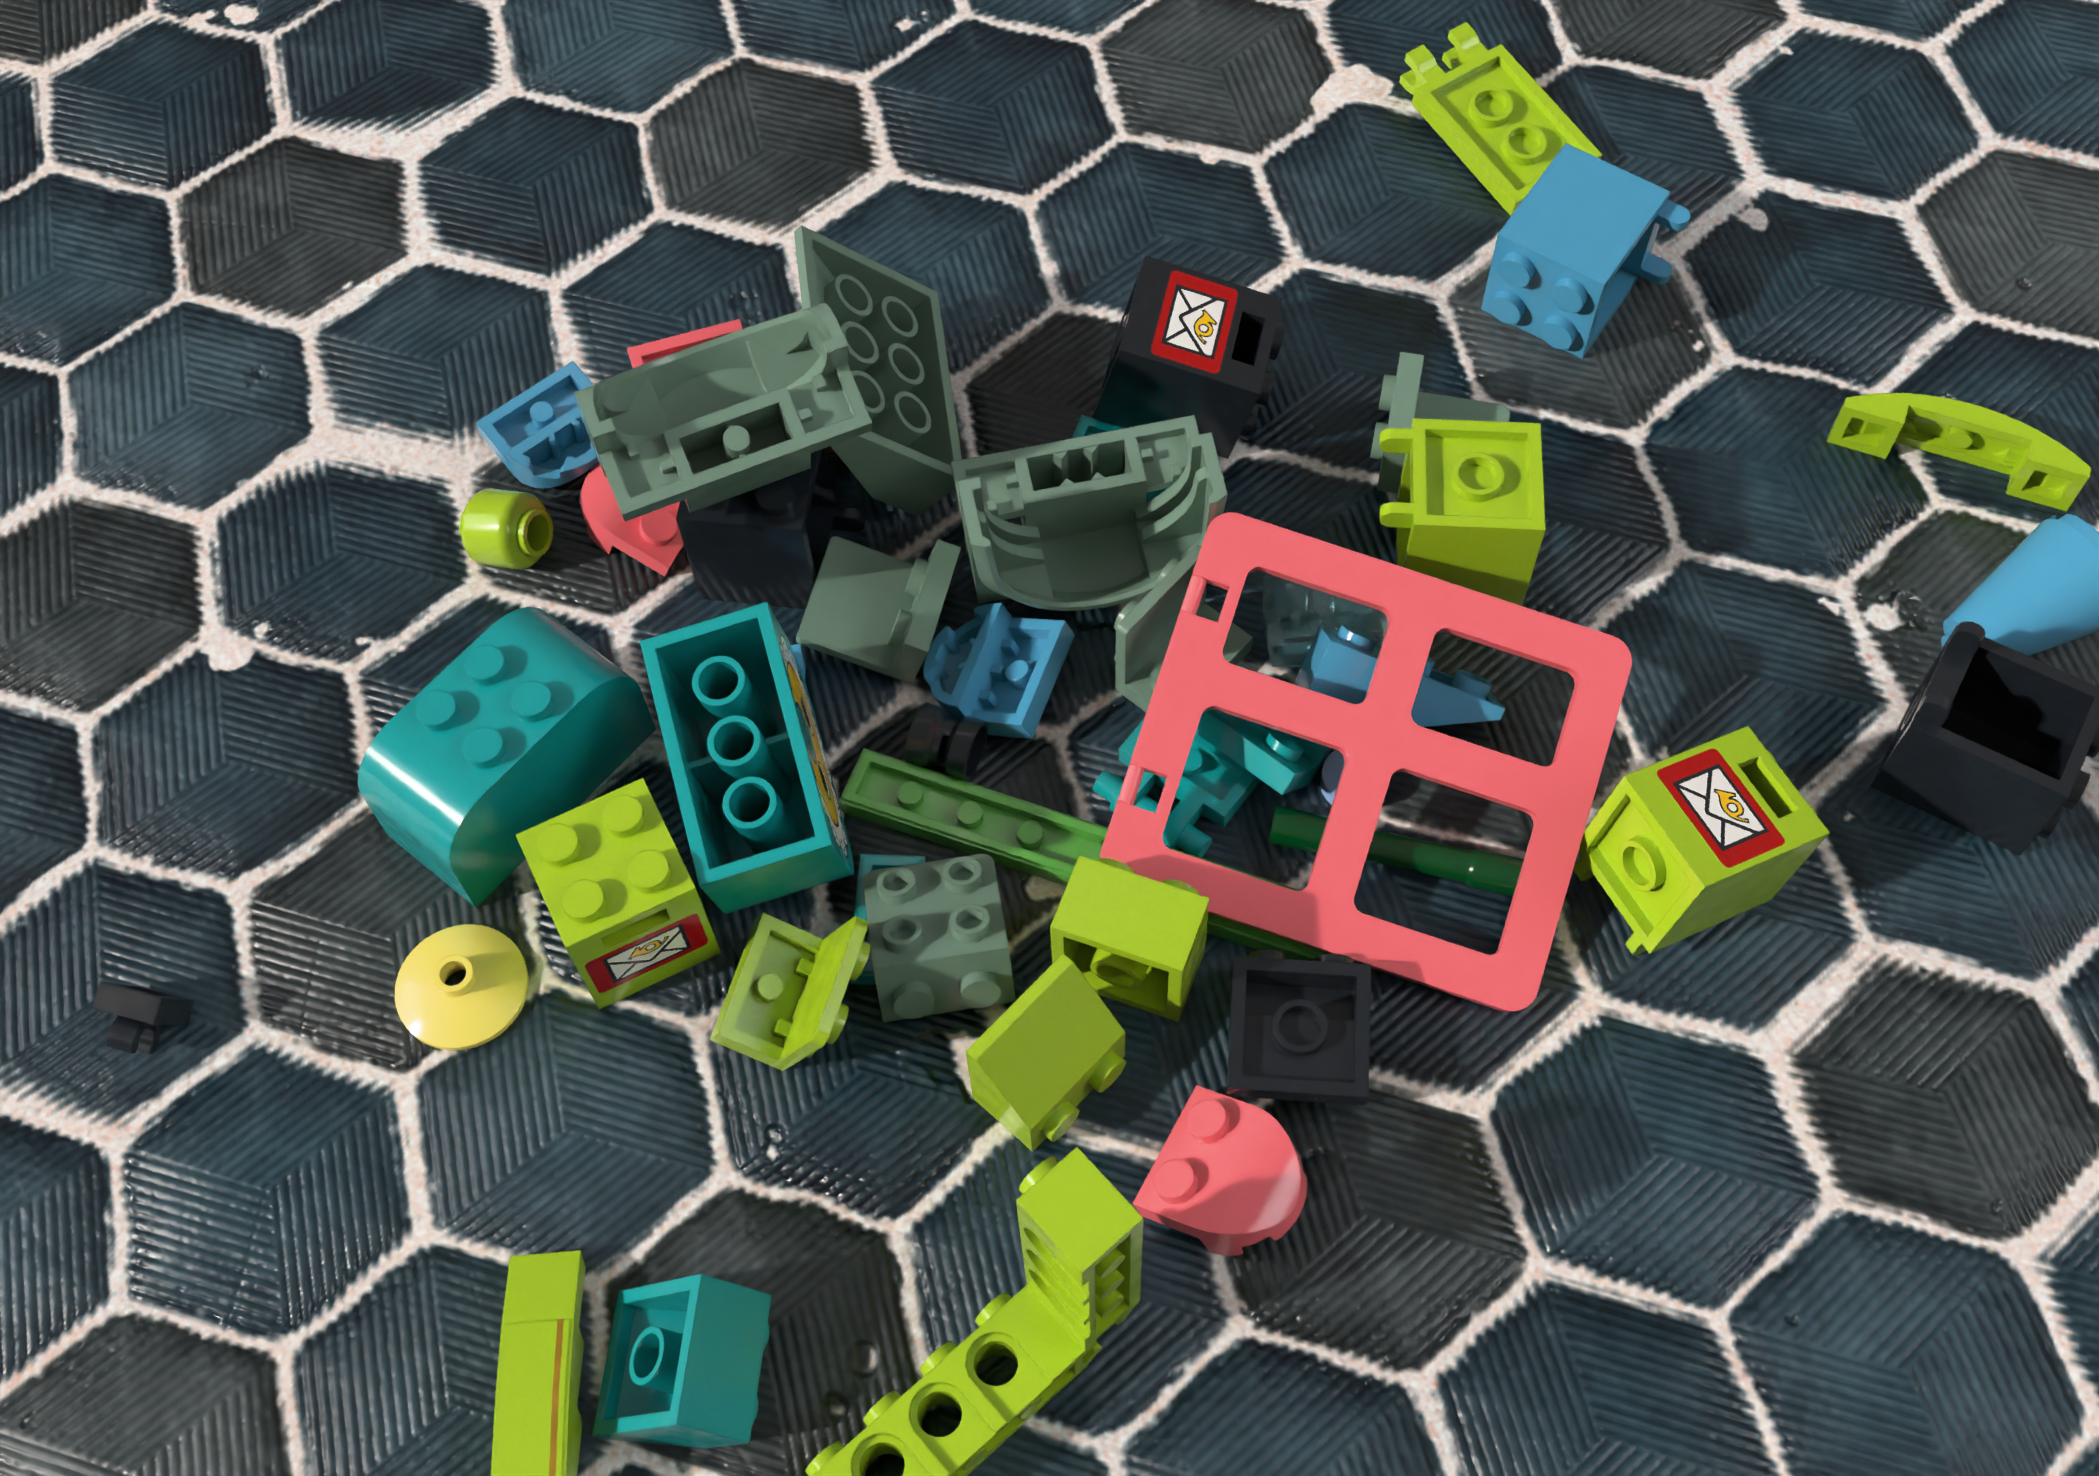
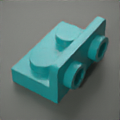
(1269, 754)

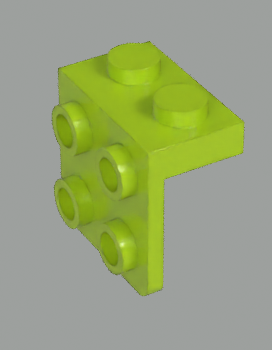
(790, 990)

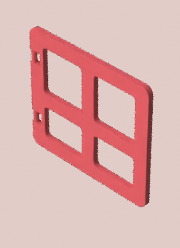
(1375, 743)

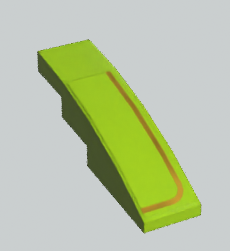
(539, 1367)

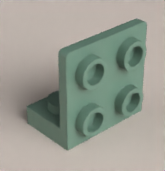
(877, 606)
(1148, 625)

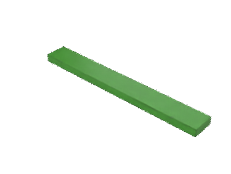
(1003, 827)

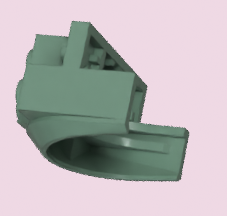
(1086, 514)

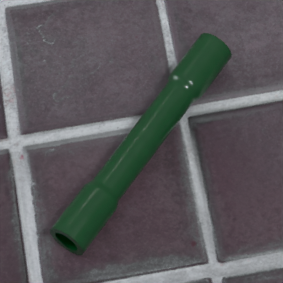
(1475, 868)

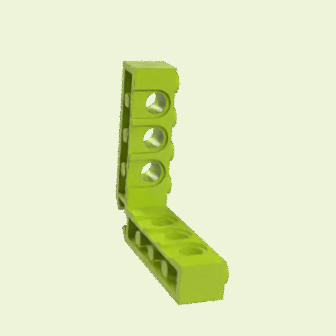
(1080, 1280)

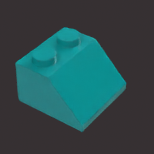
(684, 1364)

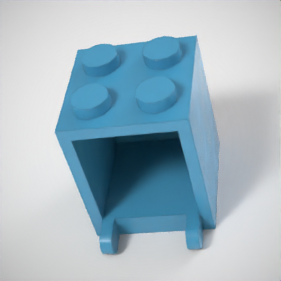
(1578, 250)

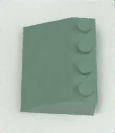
(897, 366)

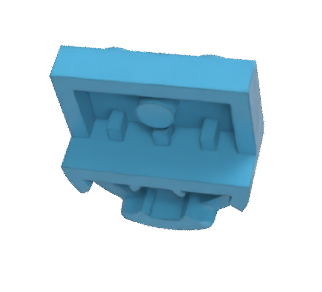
(542, 431)
(998, 669)

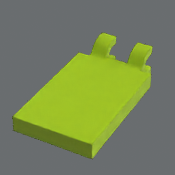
(1491, 114)

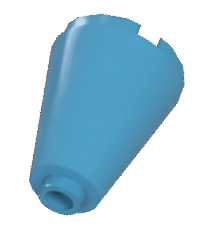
(2040, 591)

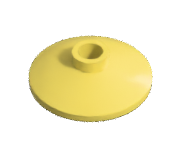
(475, 1008)

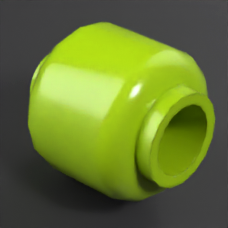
(505, 528)

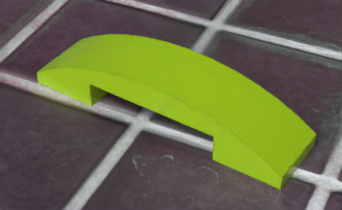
(2037, 464)

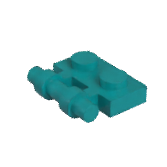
(1208, 787)

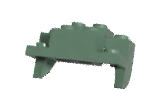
(724, 413)

